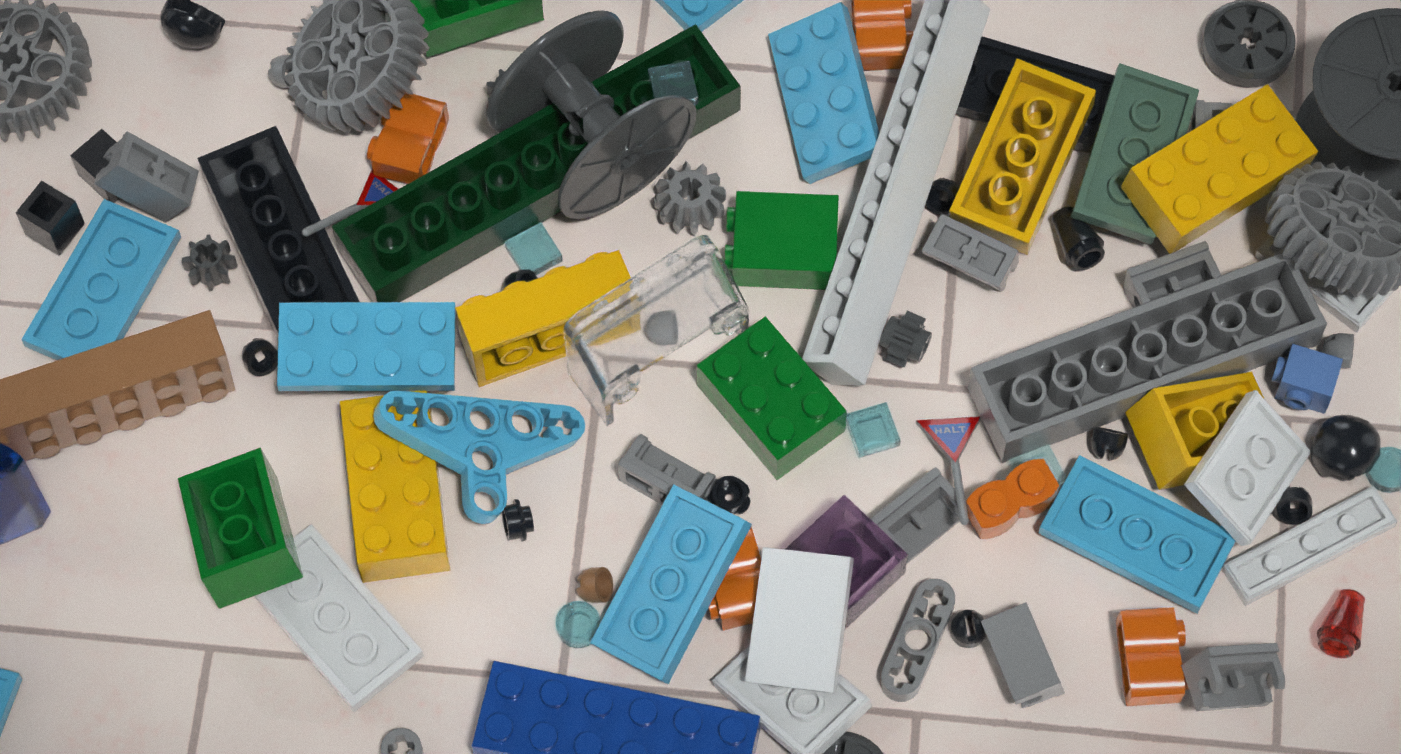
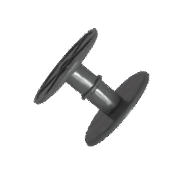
(1357, 98)
(621, 150)

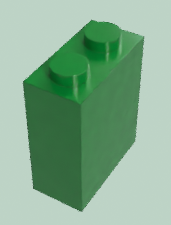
(782, 239)

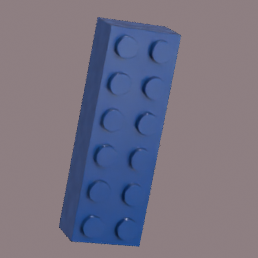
(565, 714)

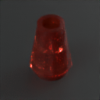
(1342, 625)

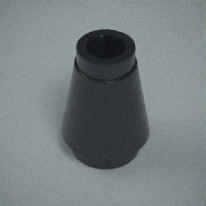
(1078, 240)

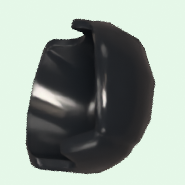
(190, 23)
(1345, 447)

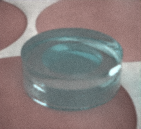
(1387, 471)
(577, 624)

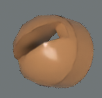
(595, 585)

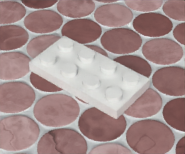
(340, 624)

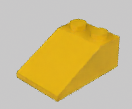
(1182, 422)

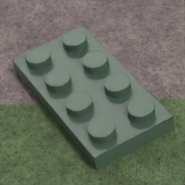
(1137, 121)

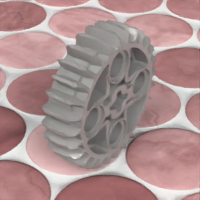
(357, 60)
(28, 64)
(1338, 228)

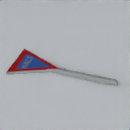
(374, 190)
(952, 437)

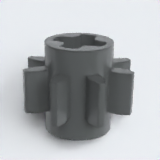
(209, 262)
(905, 339)

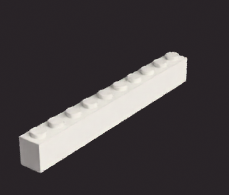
(895, 190)

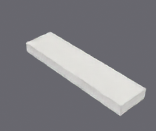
(1309, 545)

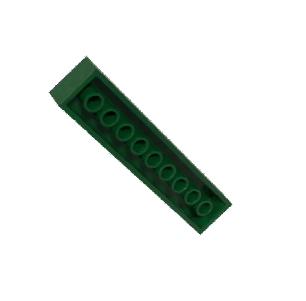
(506, 180)

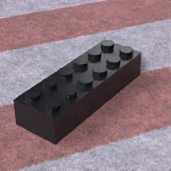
(265, 217)

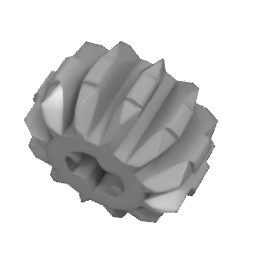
(690, 184)

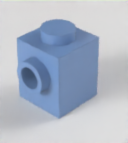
(1306, 378)

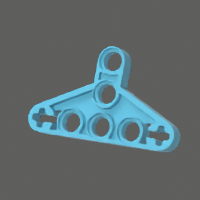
(456, 442)

